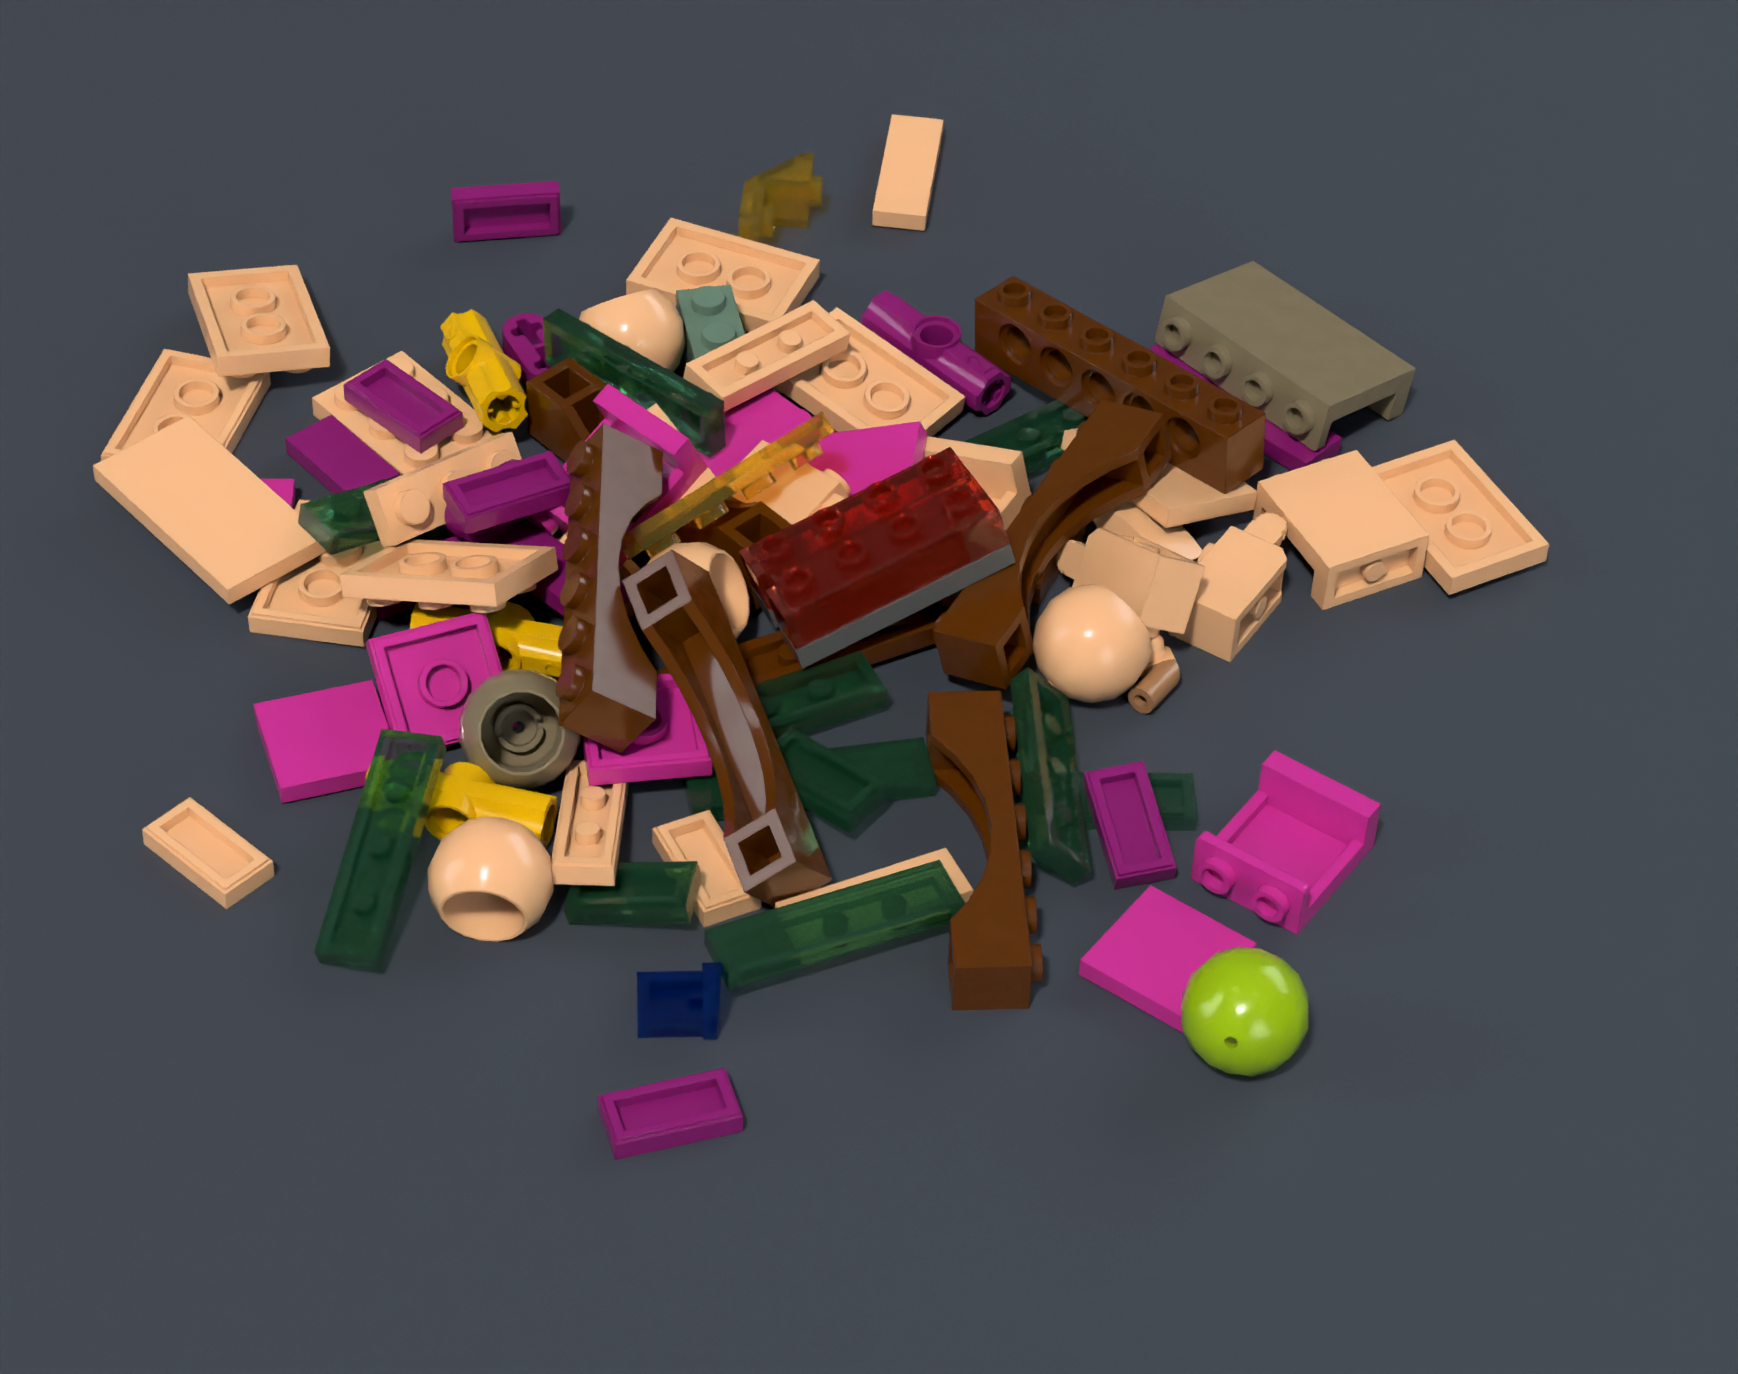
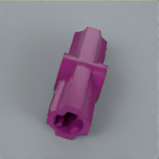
(938, 347)

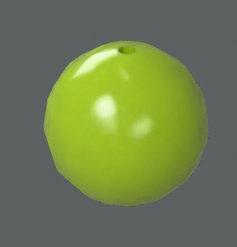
(1245, 1011)

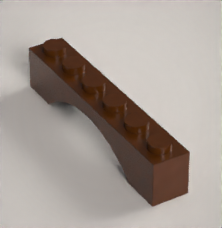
(564, 414)
(1105, 465)
(605, 674)
(762, 810)
(989, 936)

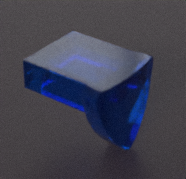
(680, 1003)

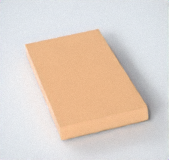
(208, 509)

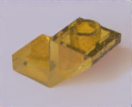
(780, 198)

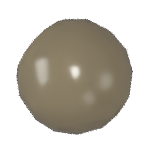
(509, 757)

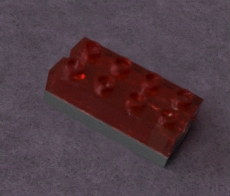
(877, 556)

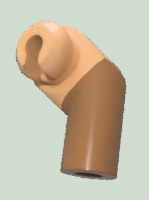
(1156, 679)

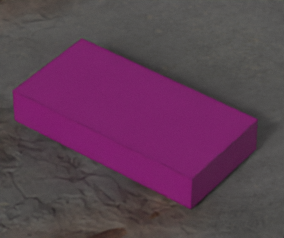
(505, 211)
(403, 406)
(337, 456)
(507, 492)
(1129, 825)
(670, 1113)

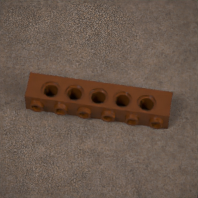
(1088, 362)

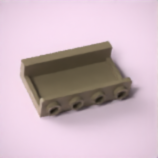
(1281, 352)

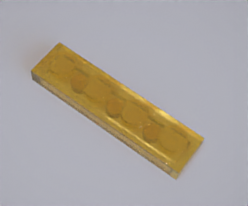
(748, 476)

